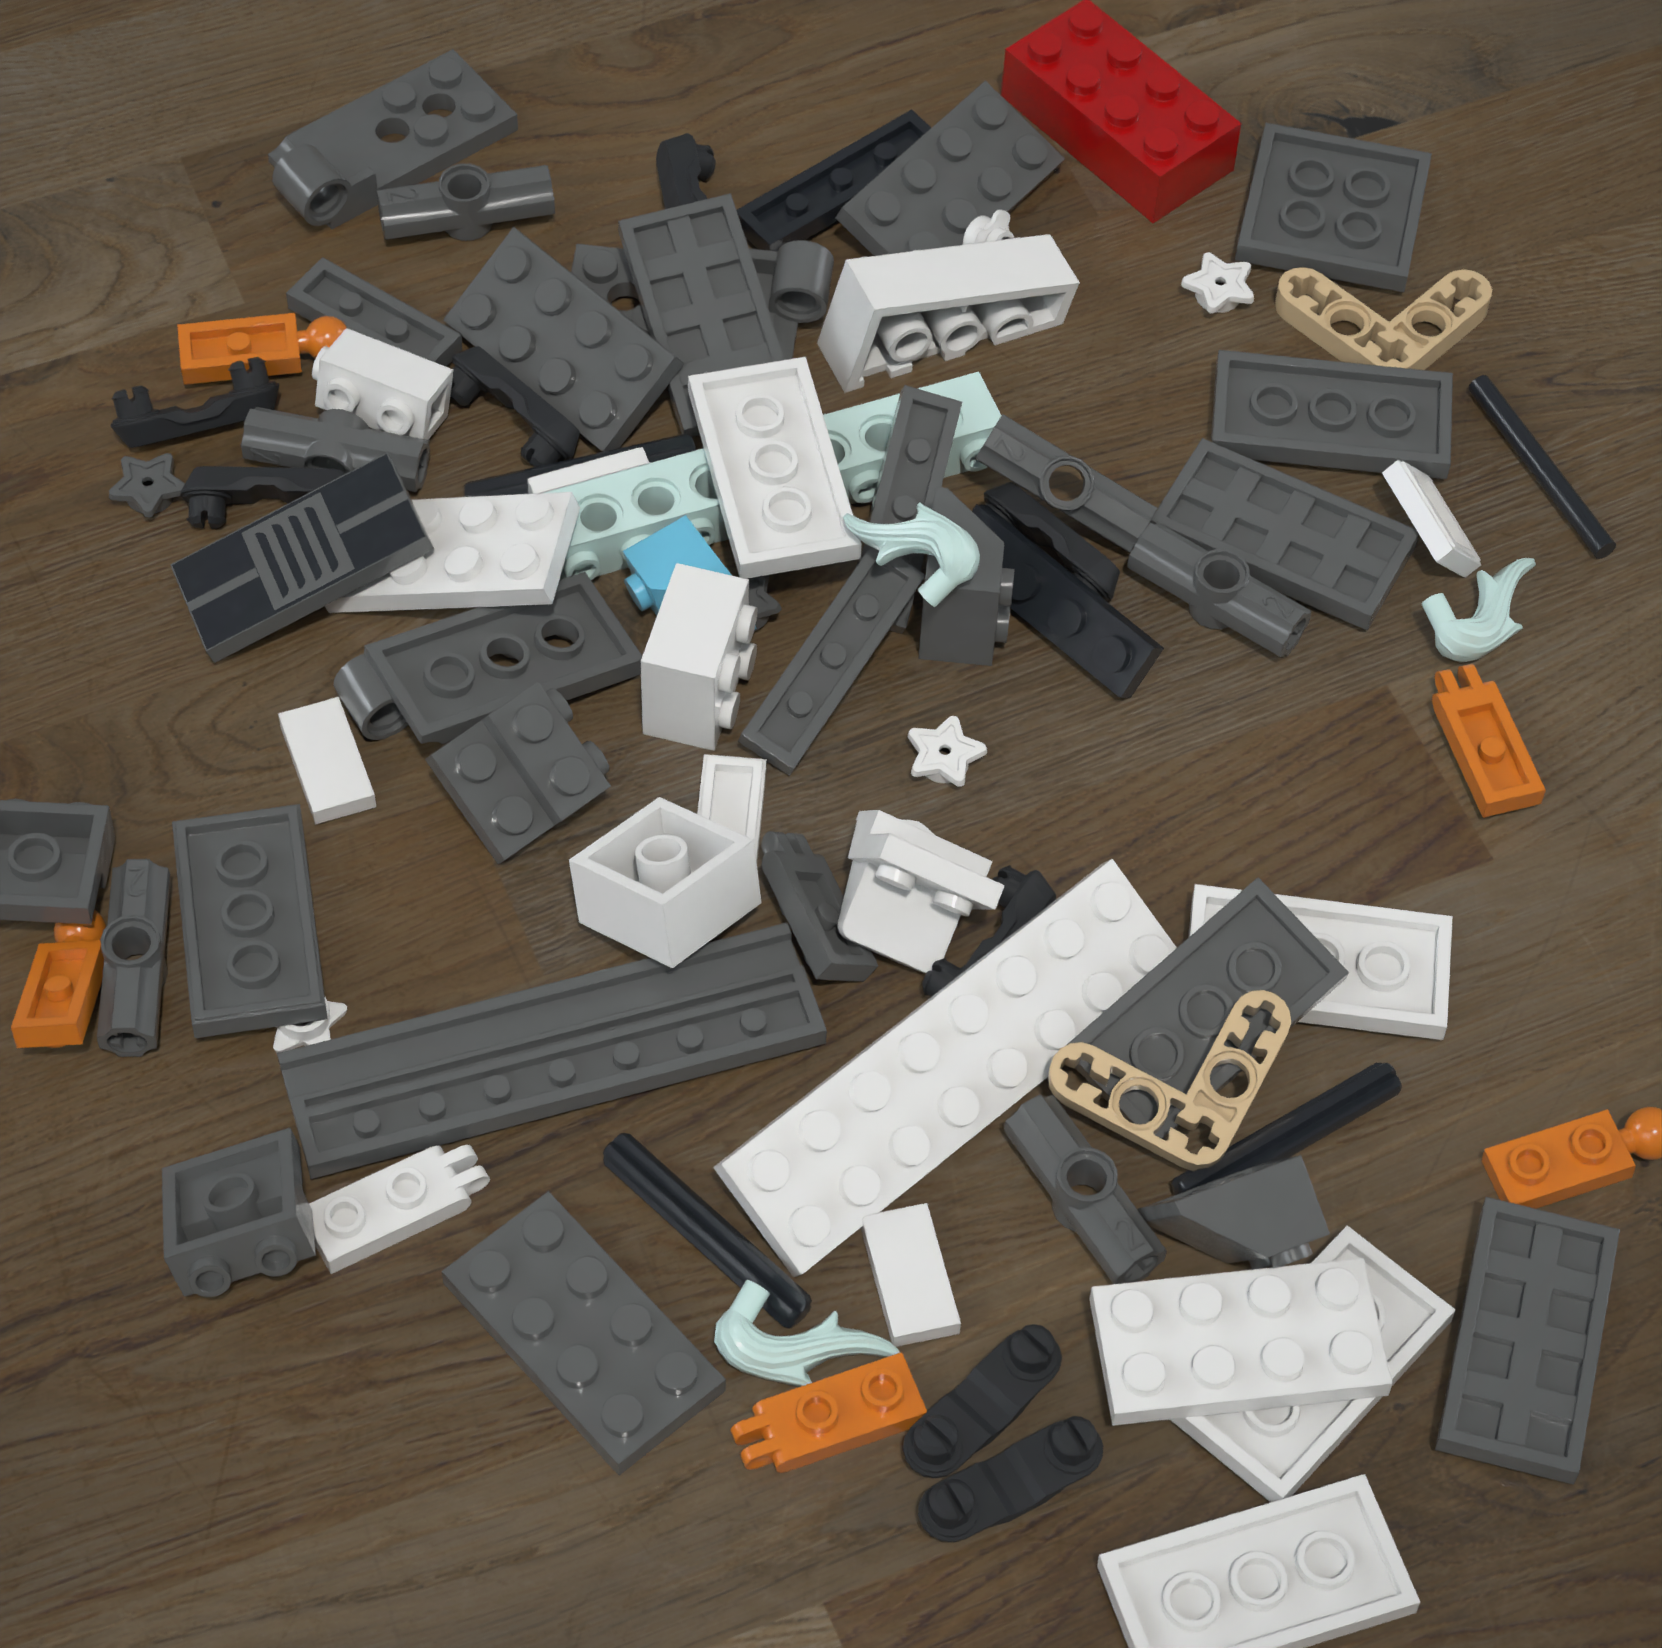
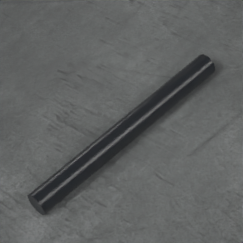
(1542, 467)

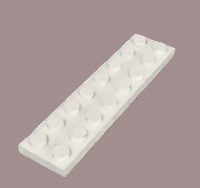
(943, 1070)

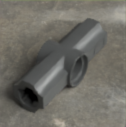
(465, 202)
(331, 442)
(1100, 505)
(1219, 589)
(134, 987)
(1105, 1220)

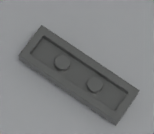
(372, 312)

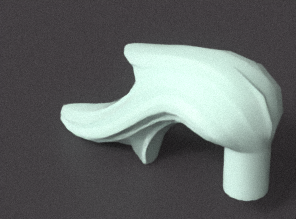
(925, 534)
(1489, 627)
(786, 1357)

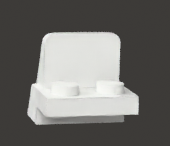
(910, 890)

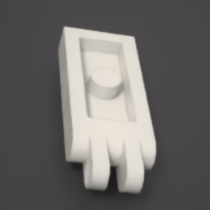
(395, 1204)

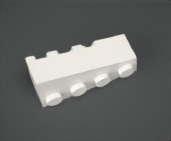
(941, 302)

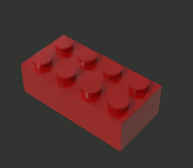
(1120, 110)

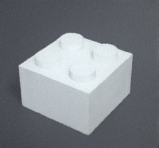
(697, 657)
(665, 881)

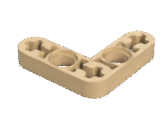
(1392, 338)
(1198, 1105)

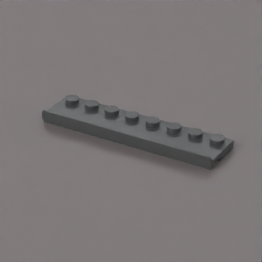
(549, 1050)

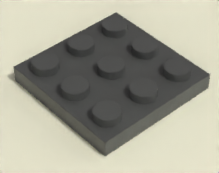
(1334, 206)

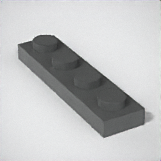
(913, 465)
(830, 660)

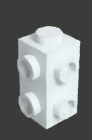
(382, 385)

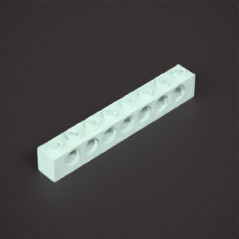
(646, 498)

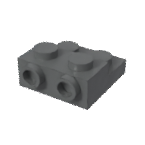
(520, 770)
(53, 860)
(236, 1214)

